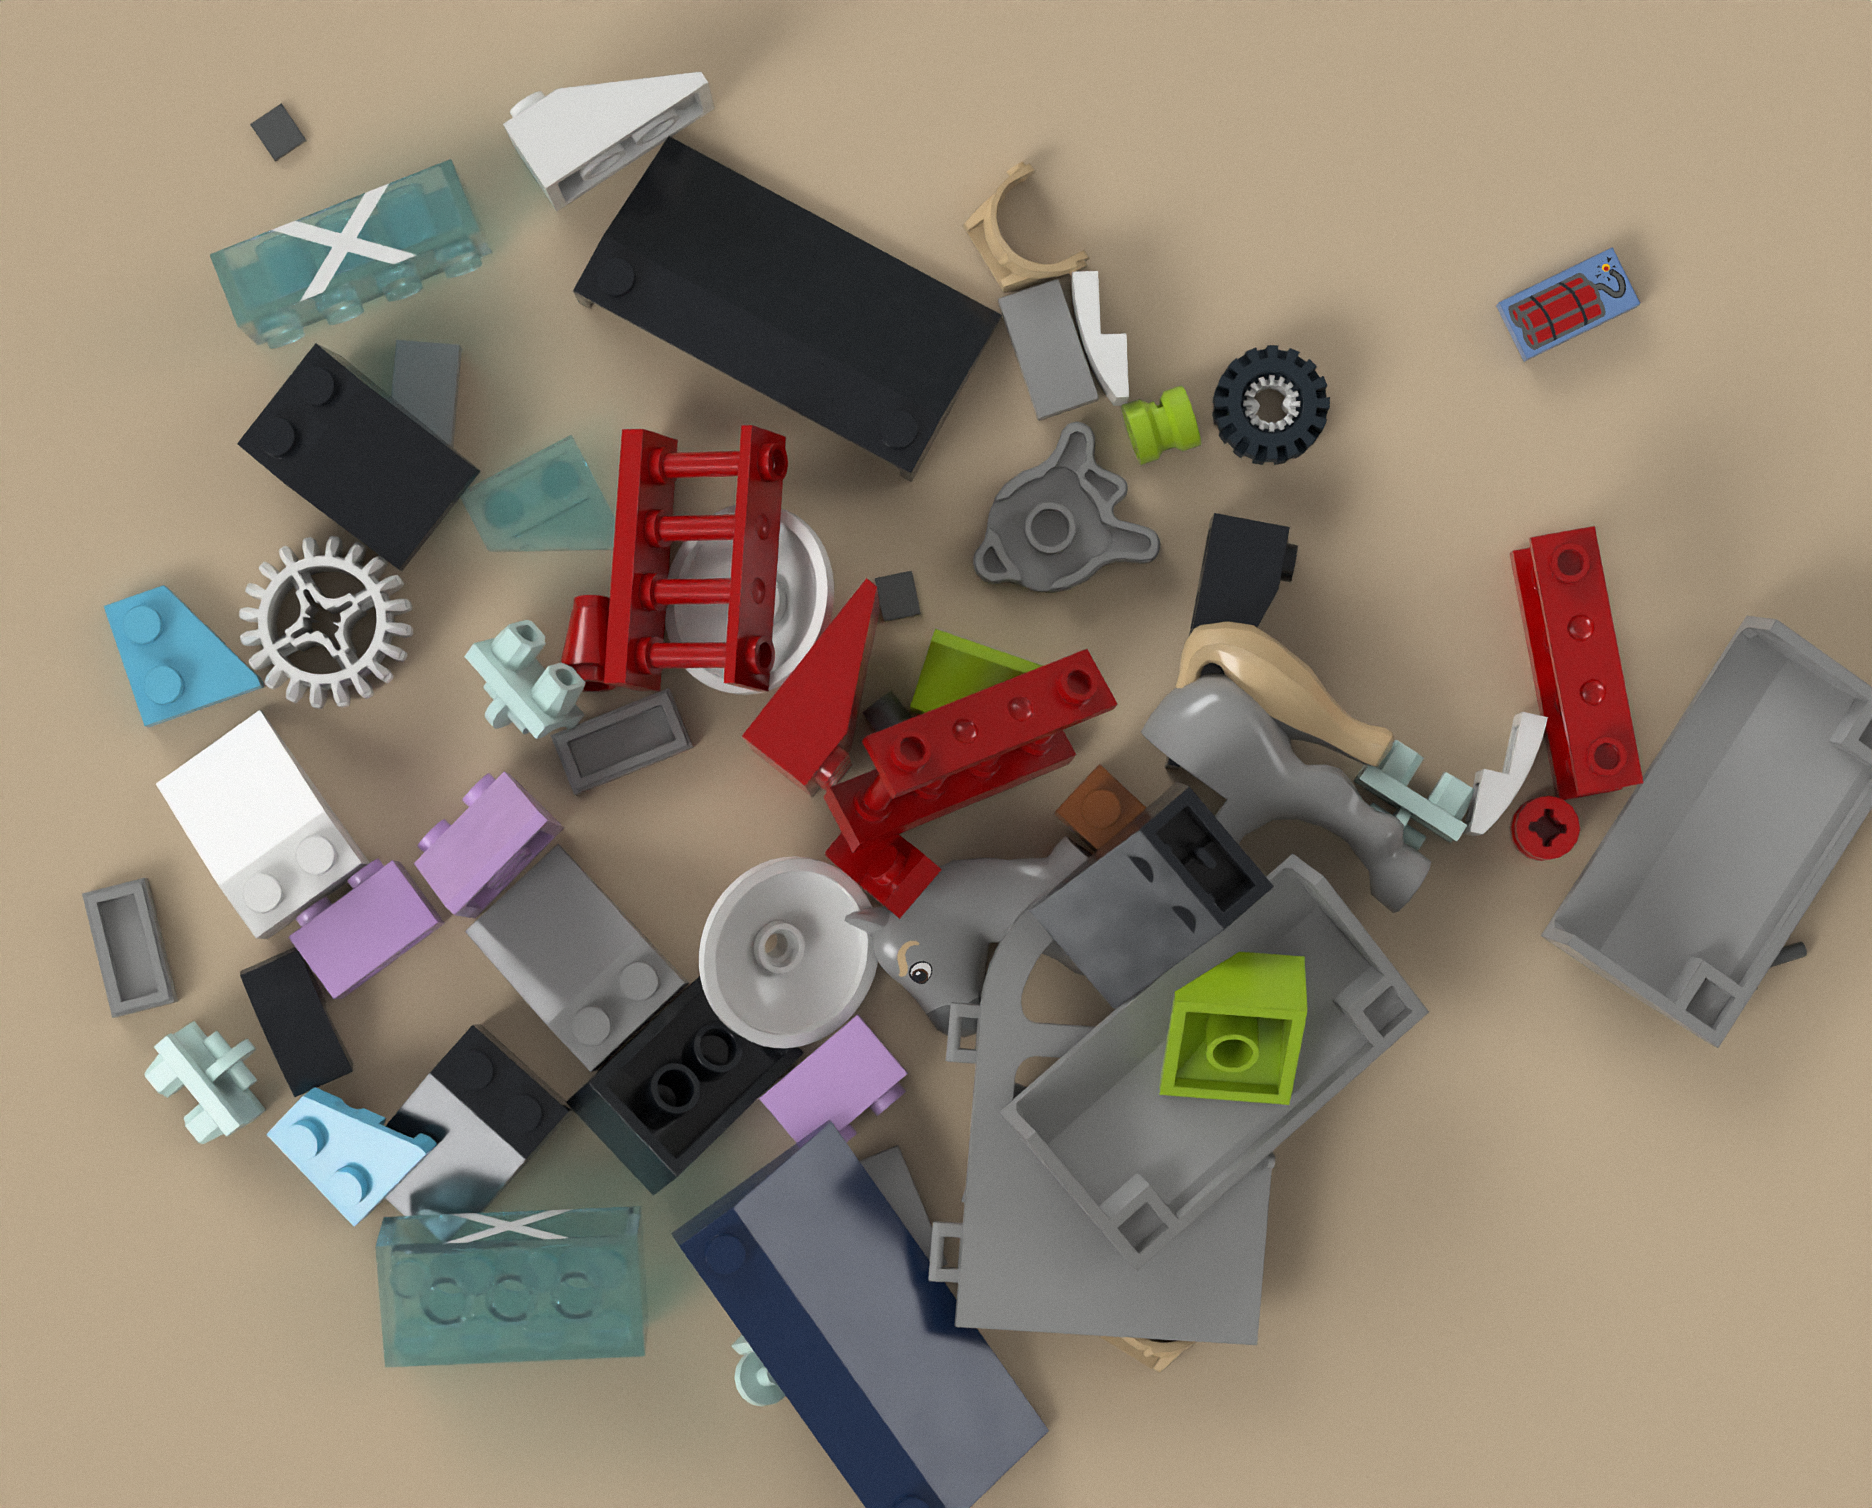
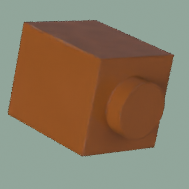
(1099, 808)

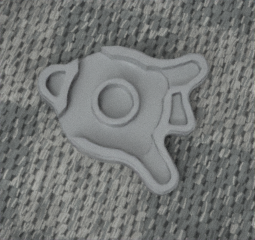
(1059, 522)

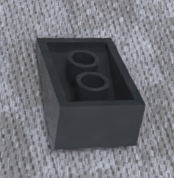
(358, 456)
(676, 1088)
(487, 1123)

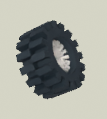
(1303, 403)

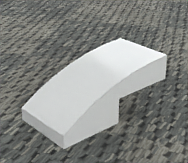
(1103, 351)
(1497, 790)

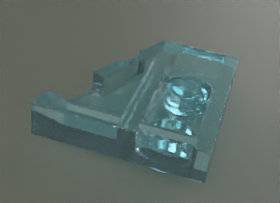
(542, 504)

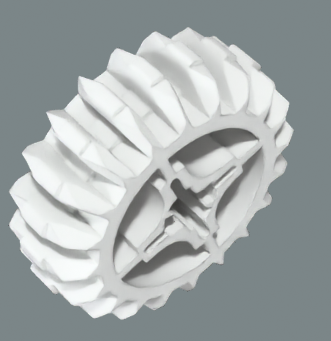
(352, 609)

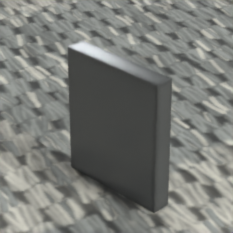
(278, 132)
(897, 596)

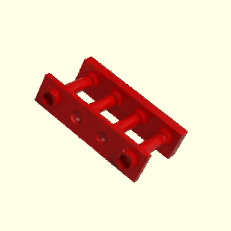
(642, 558)
(1576, 664)
(969, 750)

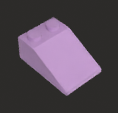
(485, 845)

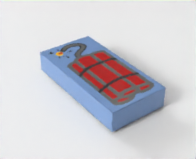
(1568, 304)

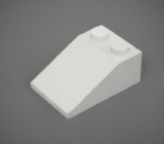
(595, 130)
(261, 826)

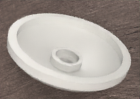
(801, 599)
(814, 971)

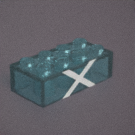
(352, 255)
(512, 1286)

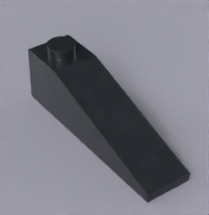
(1240, 575)

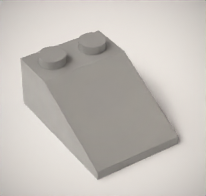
(576, 958)

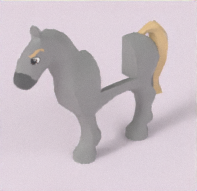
(1227, 734)

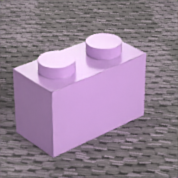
(365, 927)
(837, 1083)

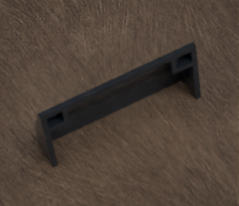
(788, 305)

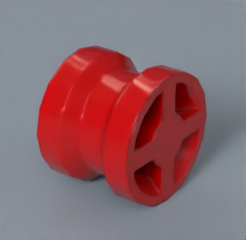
(1532, 828)

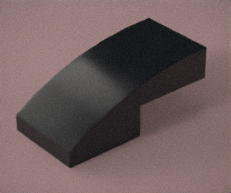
(296, 1021)

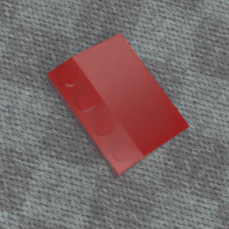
(816, 710)

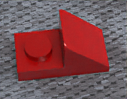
(887, 870)

